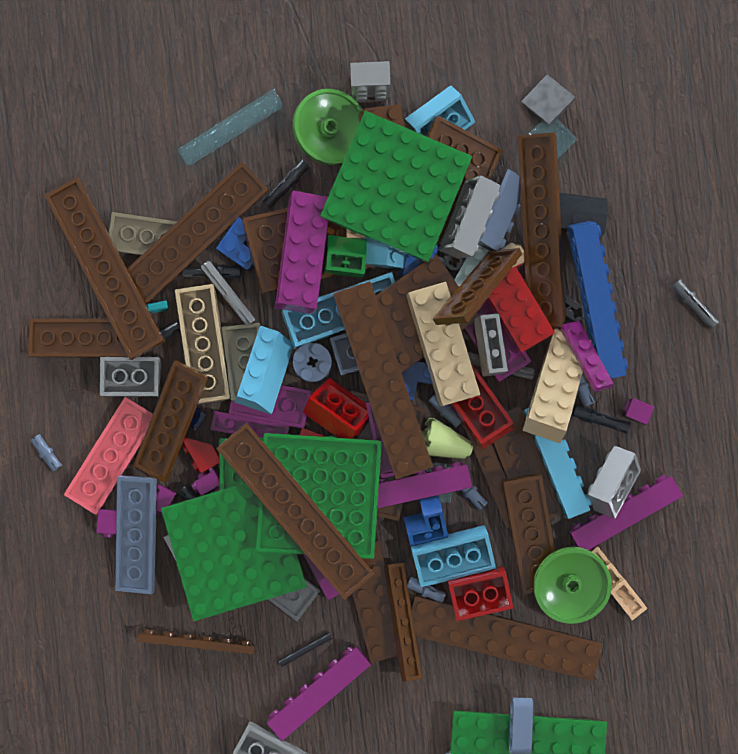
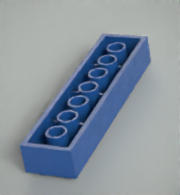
(596, 296)

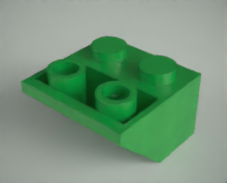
(345, 256)

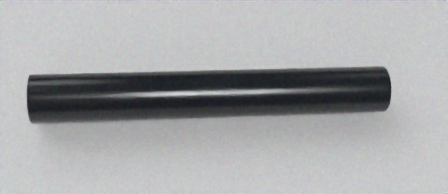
(305, 649)

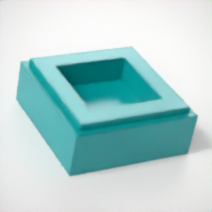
(158, 307)

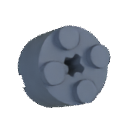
(302, 357)

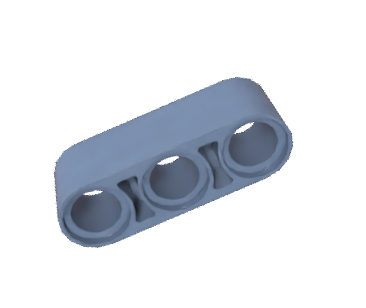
(521, 726)

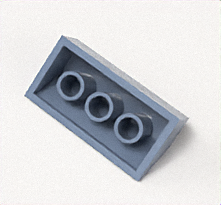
(502, 213)

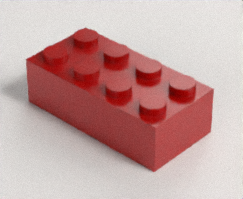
(519, 312)
(483, 415)

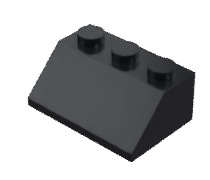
(580, 209)

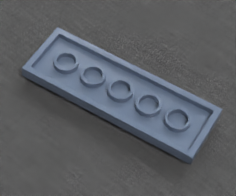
(135, 534)

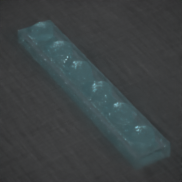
(230, 127)

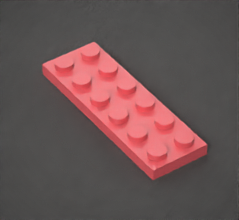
(110, 456)

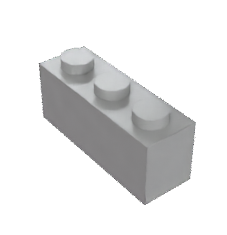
(490, 345)

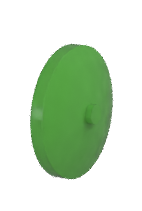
(326, 125)
(572, 585)

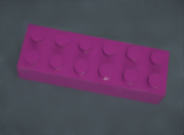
(302, 254)

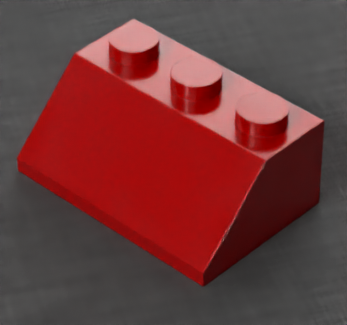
(337, 410)
(480, 594)

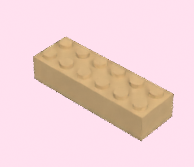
(203, 339)
(442, 346)
(554, 391)

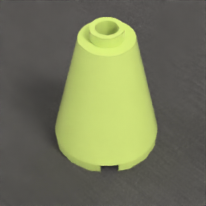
(444, 441)

